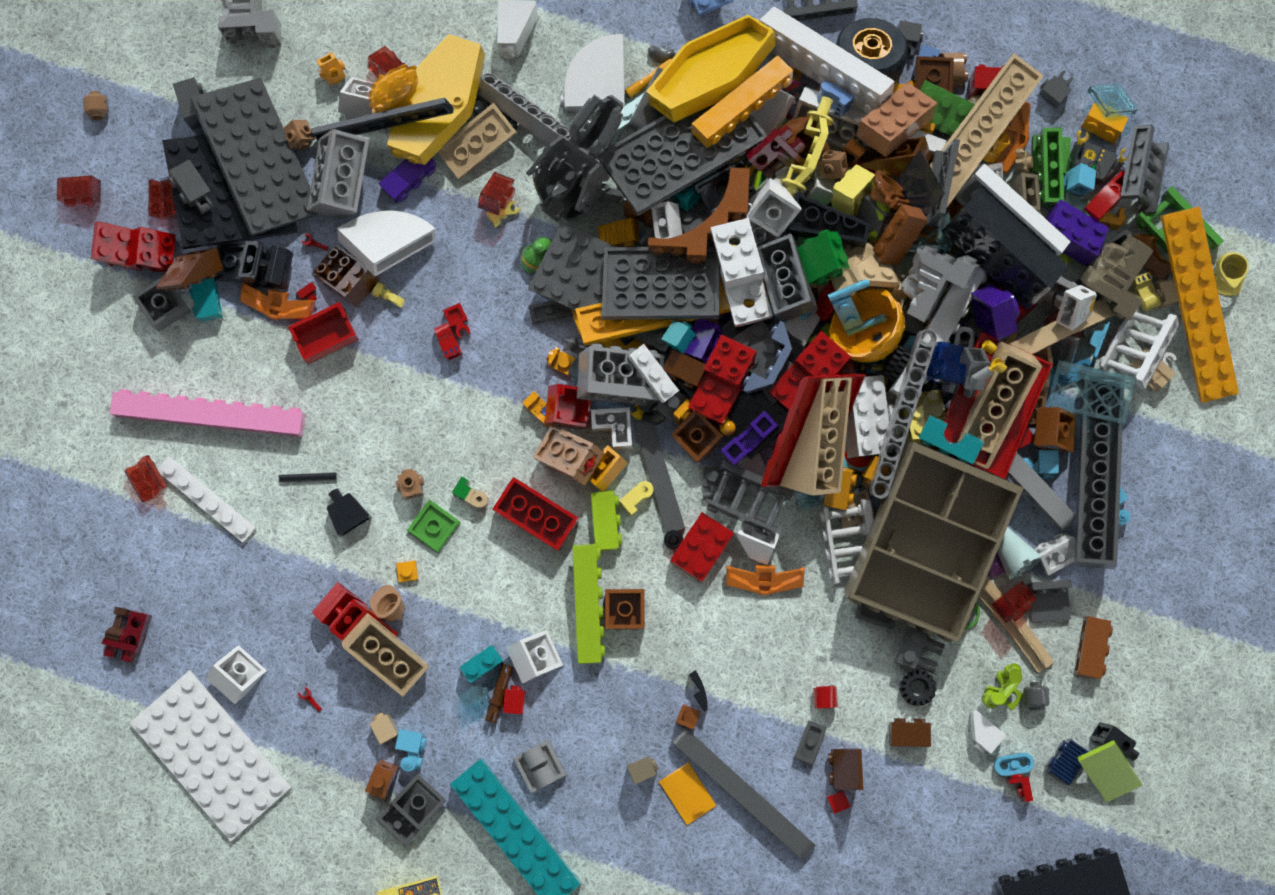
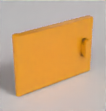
(687, 793)

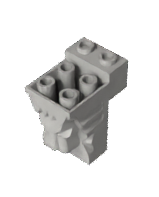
(248, 22)
(931, 277)

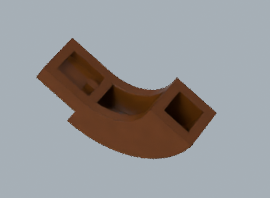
(855, 152)
(1155, 264)

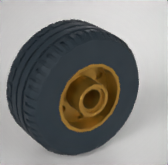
(876, 44)

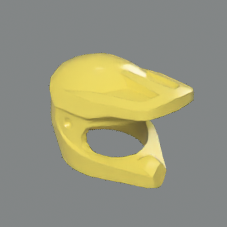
(1236, 268)

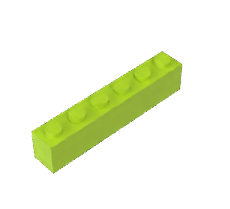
(587, 603)

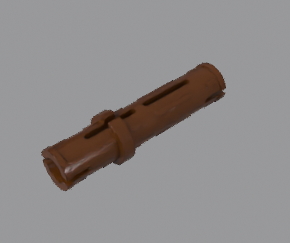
(498, 693)

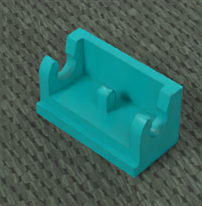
(687, 197)

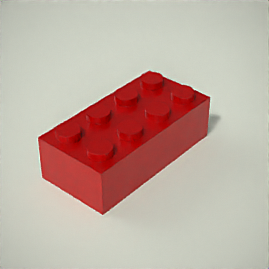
(535, 514)

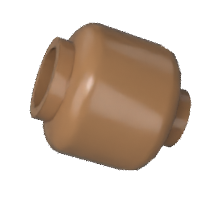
(95, 105)

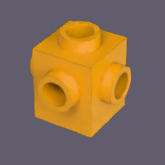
(331, 69)

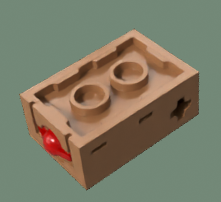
(568, 454)

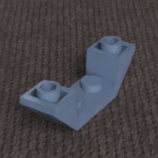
(755, 382)

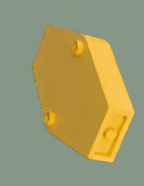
(711, 67)
(447, 72)

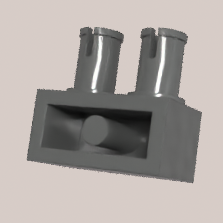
(911, 647)

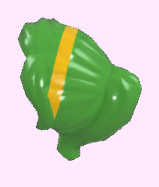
(534, 253)

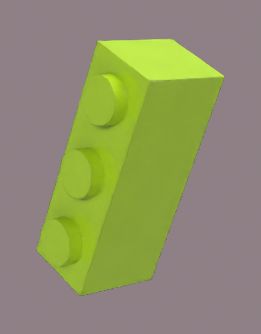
(606, 520)

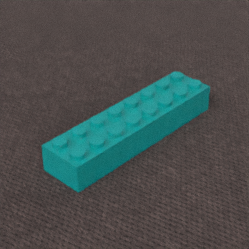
(514, 831)

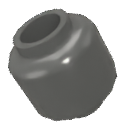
(1036, 696)

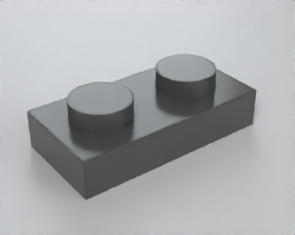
(810, 742)

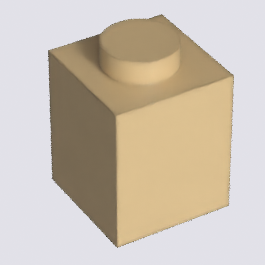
(383, 728)

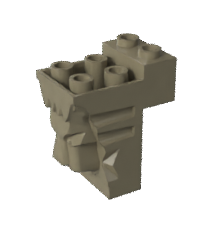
(1115, 272)

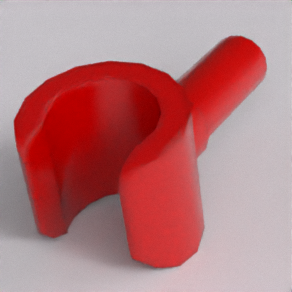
(312, 242)
(310, 699)

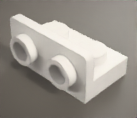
(1057, 553)

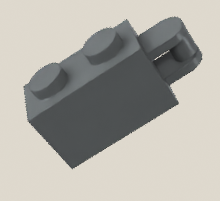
(191, 186)

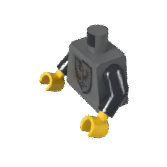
(661, 411)

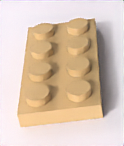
(476, 141)

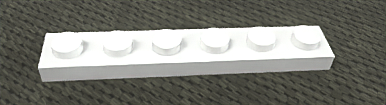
(206, 499)

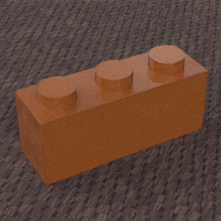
(900, 234)
(1093, 647)

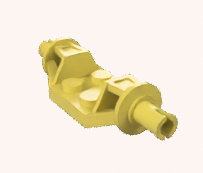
(820, 135)

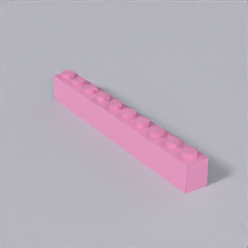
(207, 414)

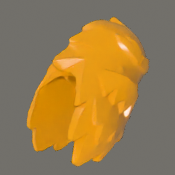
(393, 89)

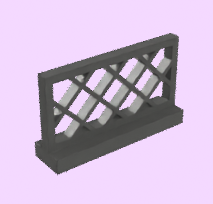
(943, 168)

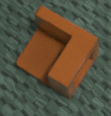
(688, 716)

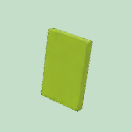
(1110, 771)

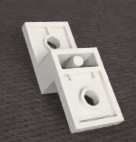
(741, 272)

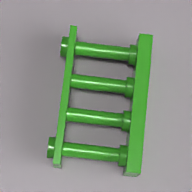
(1173, 199)

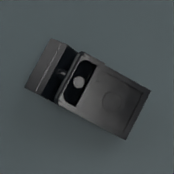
(253, 265)

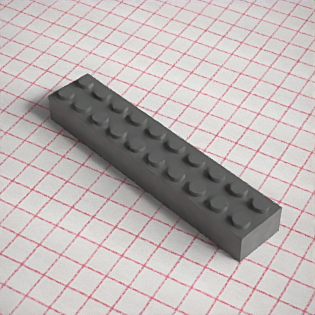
(1099, 482)

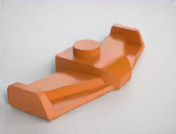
(1018, 134)
(276, 303)
(765, 579)

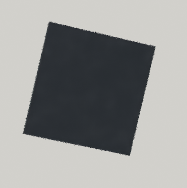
(920, 184)

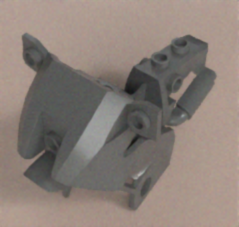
(567, 171)

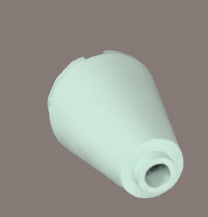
(1016, 555)

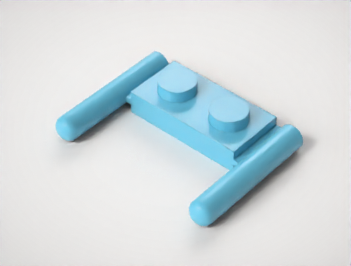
(848, 312)

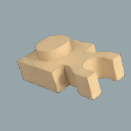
(1024, 160)

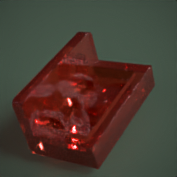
(161, 199)
(146, 479)

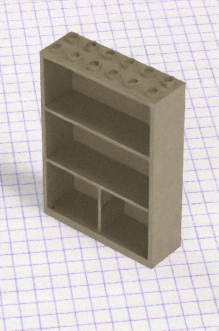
(932, 542)

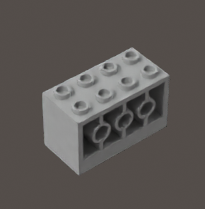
(338, 174)
(612, 377)

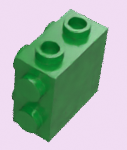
(823, 257)

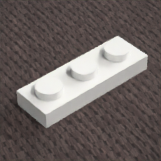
(653, 373)

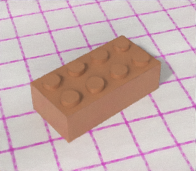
(896, 119)

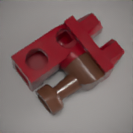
(776, 147)
(128, 638)

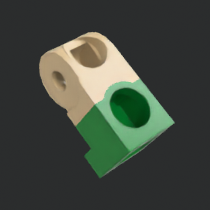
(475, 498)

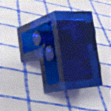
(946, 365)

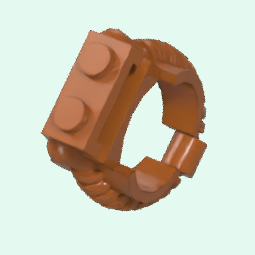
(888, 191)

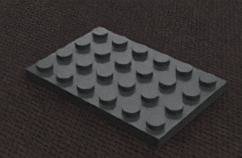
(659, 285)

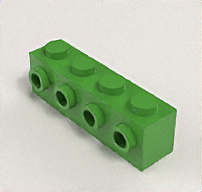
(1051, 166)

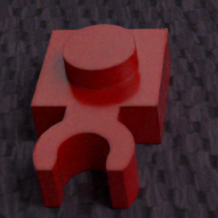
(456, 318)

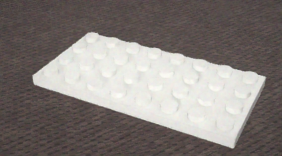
(210, 755)

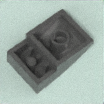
(411, 810)

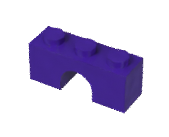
(750, 439)

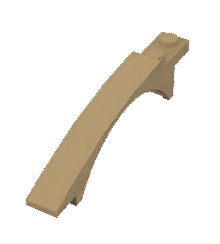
(1055, 332)

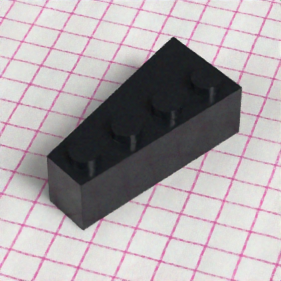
(818, 217)

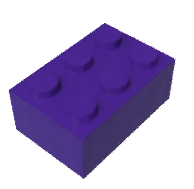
(1082, 231)

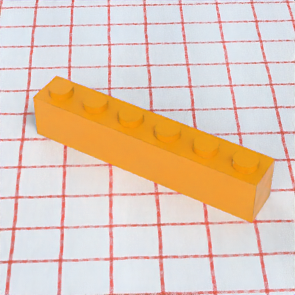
(742, 102)

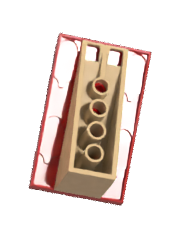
(1000, 409)
(814, 436)

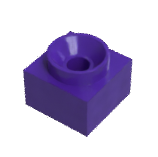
(995, 311)

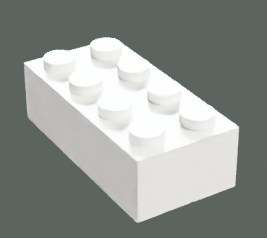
(868, 419)

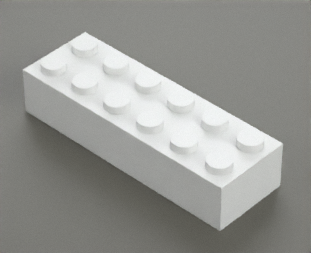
(1015, 204)

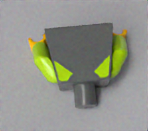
(877, 215)

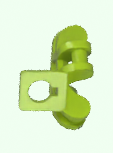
(1009, 681)

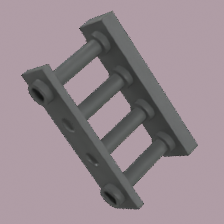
(827, 9)
(1144, 169)
(746, 479)

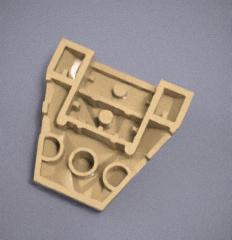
(865, 265)

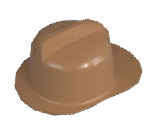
(387, 603)

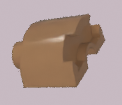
(959, 73)

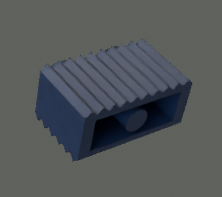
(1066, 763)

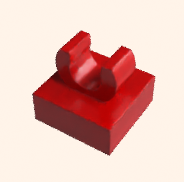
(307, 291)

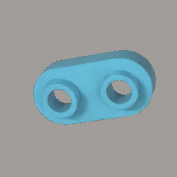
(1013, 764)

